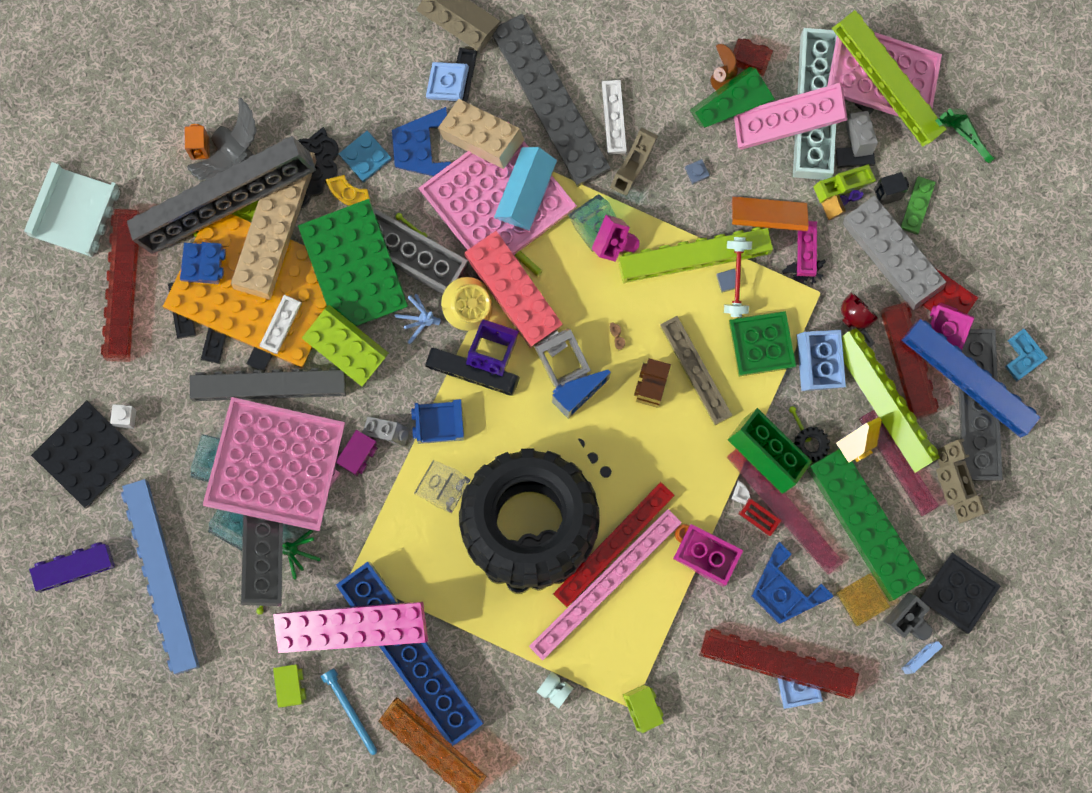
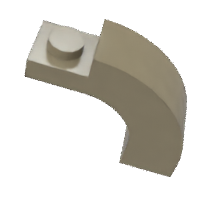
(634, 162)

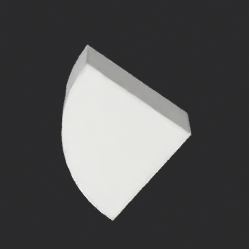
(740, 493)

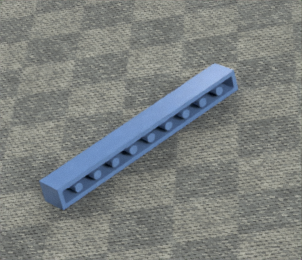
(160, 577)

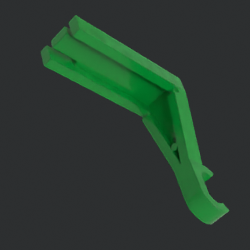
(962, 124)

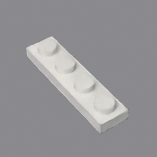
(614, 117)

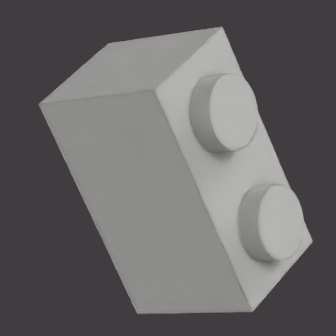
(861, 134)

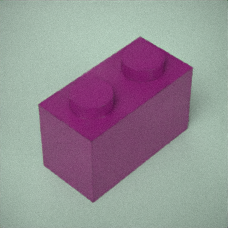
(357, 453)

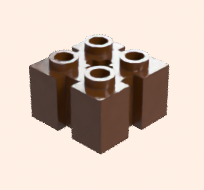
(654, 378)

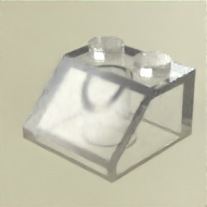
(442, 486)

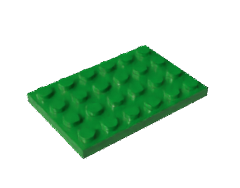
(353, 263)

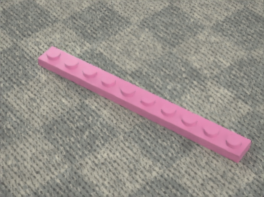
(605, 584)

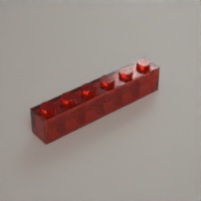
(909, 363)

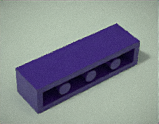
(72, 567)

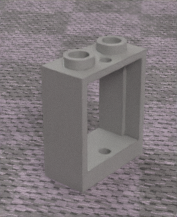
(553, 341)

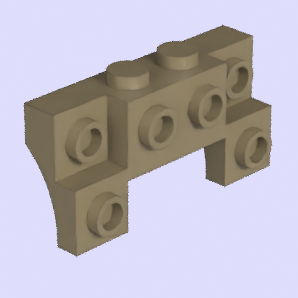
(957, 482)

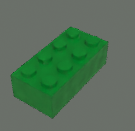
(770, 451)

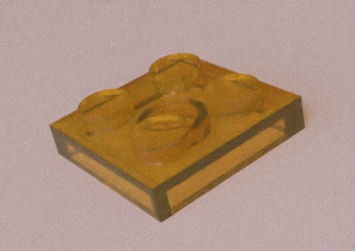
(862, 600)

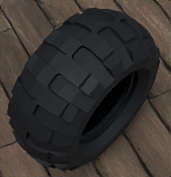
(521, 473)

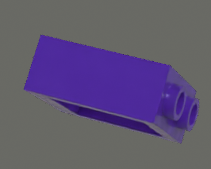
(488, 330)

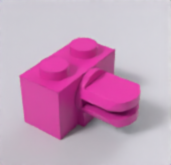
(614, 238)

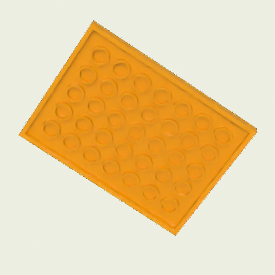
(244, 314)

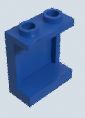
(438, 422)

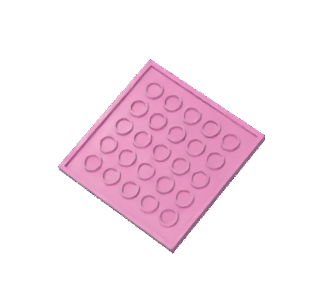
(470, 193)
(274, 464)

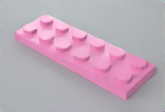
(791, 116)

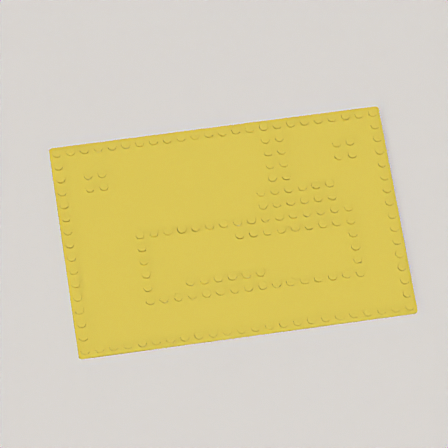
(677, 444)

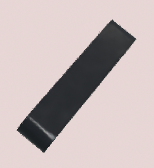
(456, 367)

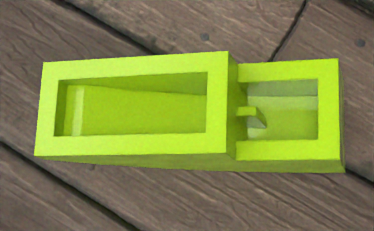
(844, 183)

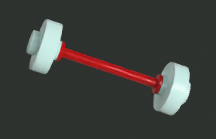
(736, 308)

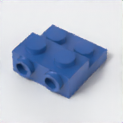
(202, 263)

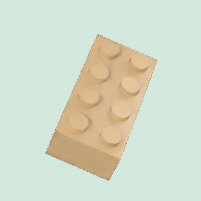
(481, 133)

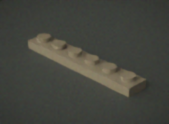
(696, 370)

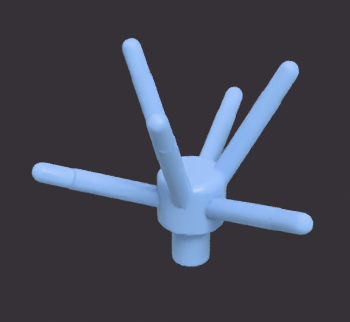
(424, 319)

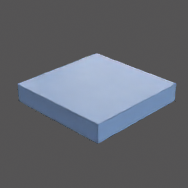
(447, 81)
(921, 657)
(797, 695)

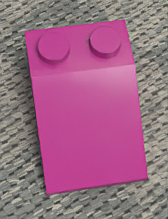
(708, 555)

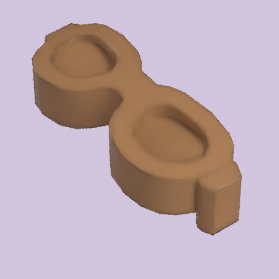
(616, 331)

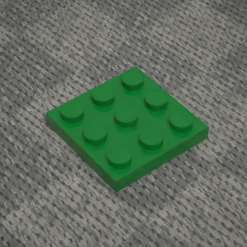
(762, 343)

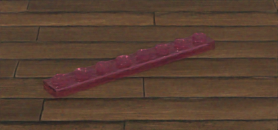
(788, 514)

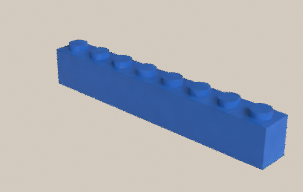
(971, 378)

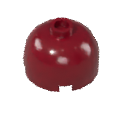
(856, 312)

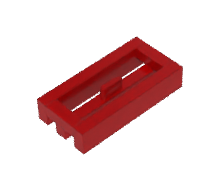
(772, 526)

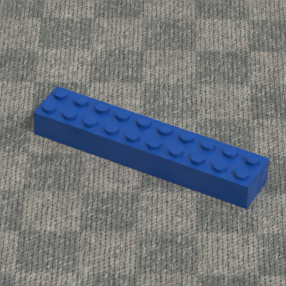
(416, 663)

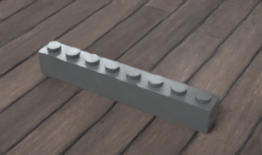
(267, 385)

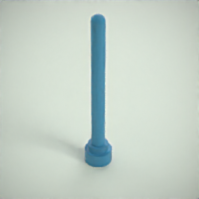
(331, 679)

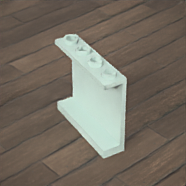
(72, 210)

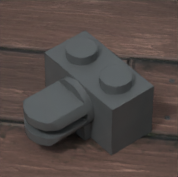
(908, 618)

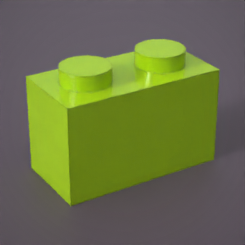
(288, 686)
(643, 708)

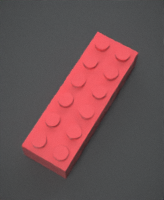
(513, 289)

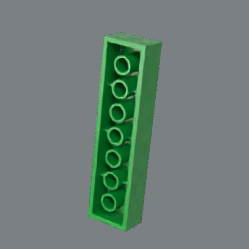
(866, 525)

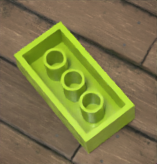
(345, 345)

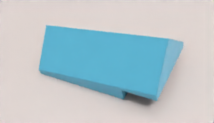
(526, 187)

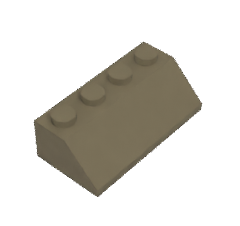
(462, 20)

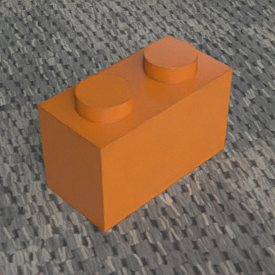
(197, 142)

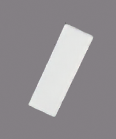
(280, 324)

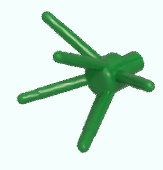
(291, 549)

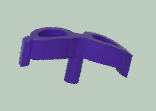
(854, 196)

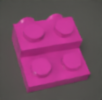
(951, 323)

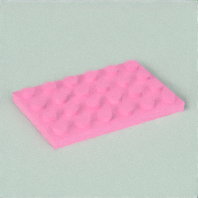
(916, 62)

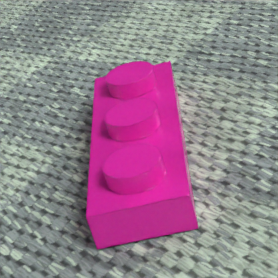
(807, 250)

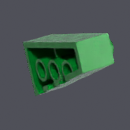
(734, 97)

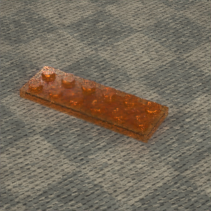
(431, 747)

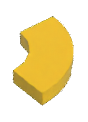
(345, 191)

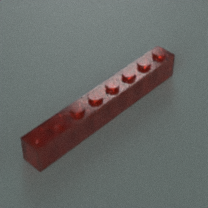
(121, 289)
(779, 664)

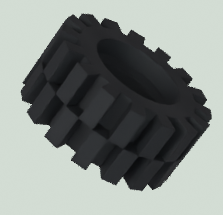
(821, 438)

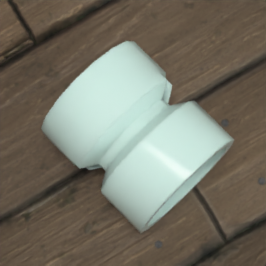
(555, 690)

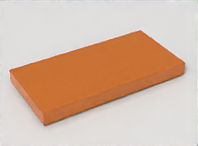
(769, 213)

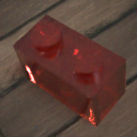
(752, 55)

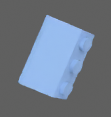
(821, 360)

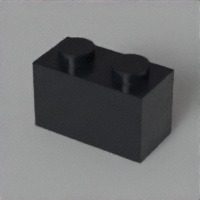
(891, 188)

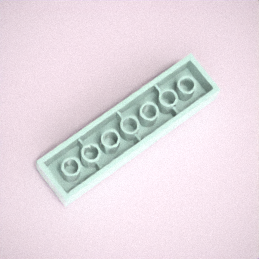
(815, 148)

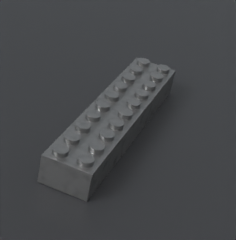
(221, 195)

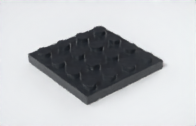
(86, 454)

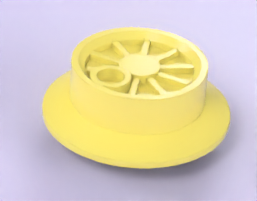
(466, 303)

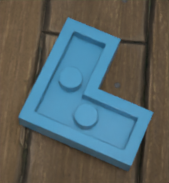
(1029, 355)

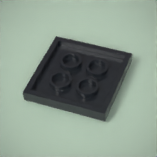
(960, 593)

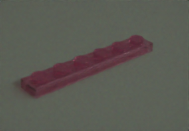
(909, 480)

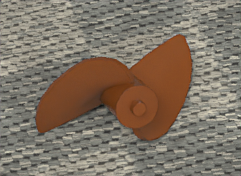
(728, 71)

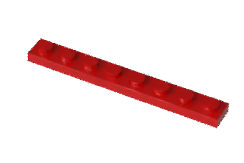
(613, 544)

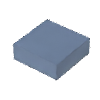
(726, 280)

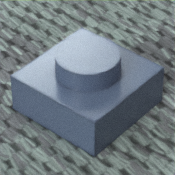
(697, 171)

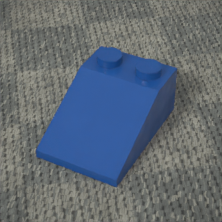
(575, 393)

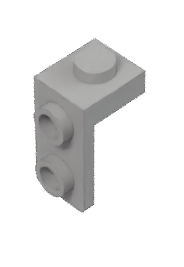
(386, 430)

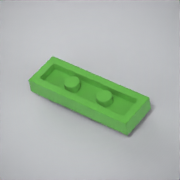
(917, 205)

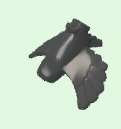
(231, 145)

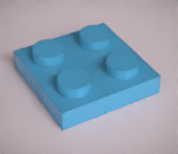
(365, 156)

